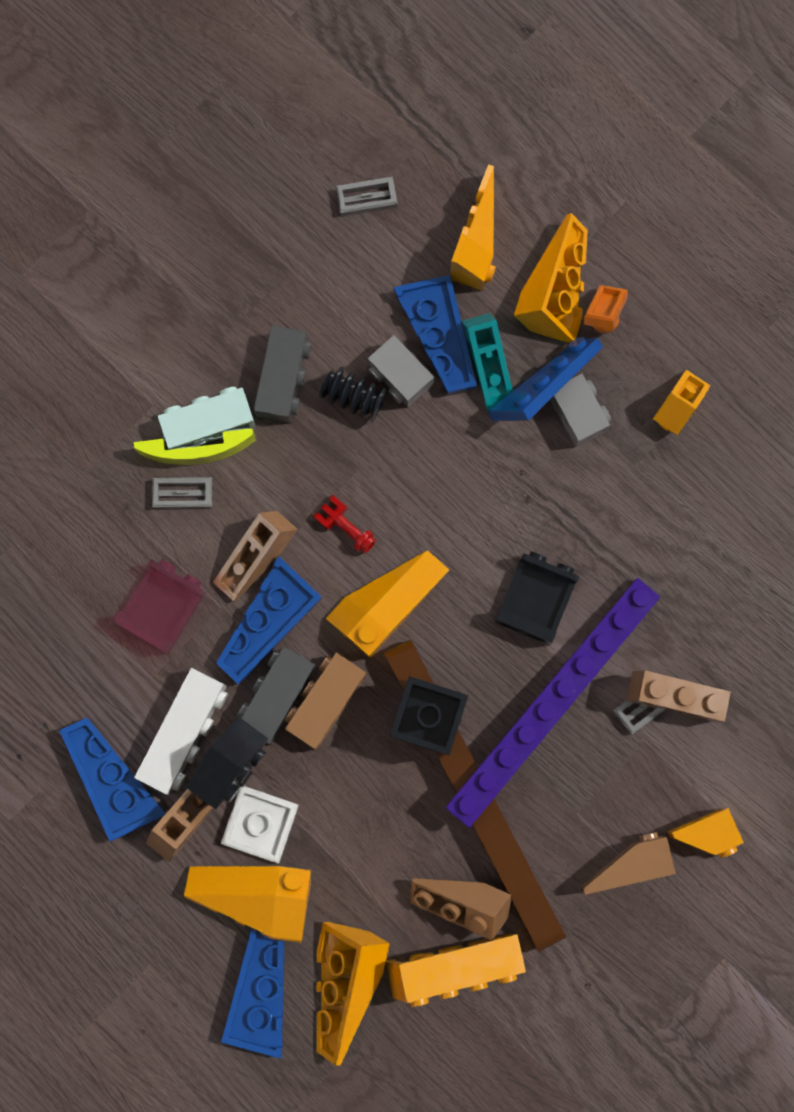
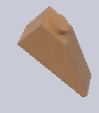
(255, 553)
(178, 825)
(637, 863)

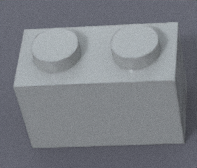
(400, 372)
(580, 410)

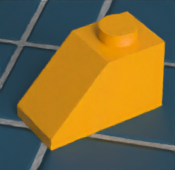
(681, 402)
(711, 833)

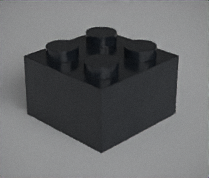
(429, 716)
(228, 764)

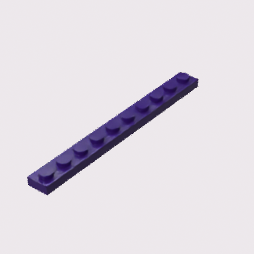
(552, 703)

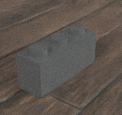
(282, 374)
(277, 692)

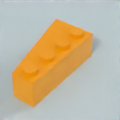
(455, 969)

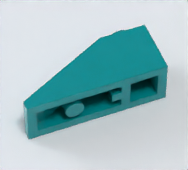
(488, 358)

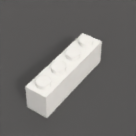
(181, 732)

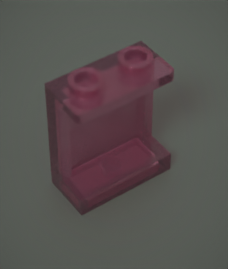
(161, 606)

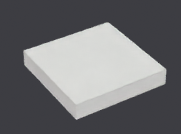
(260, 824)

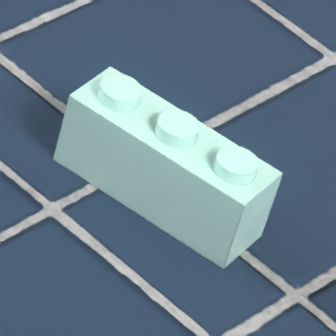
(206, 419)

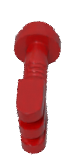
(364, 541)

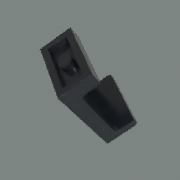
(537, 598)

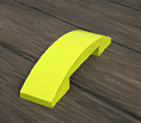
(233, 443)

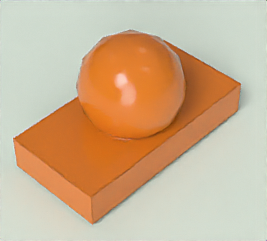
(605, 308)

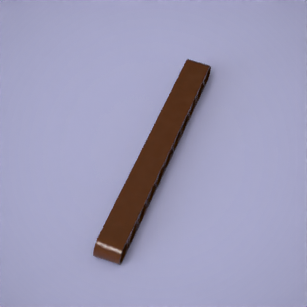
(491, 824)

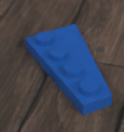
(438, 325)
(544, 384)
(274, 612)
(113, 790)
(257, 1003)

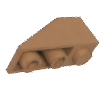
(467, 904)

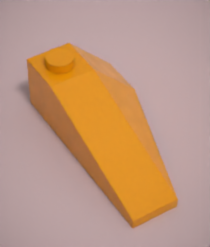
(474, 251)
(552, 292)
(381, 606)
(255, 896)
(350, 973)

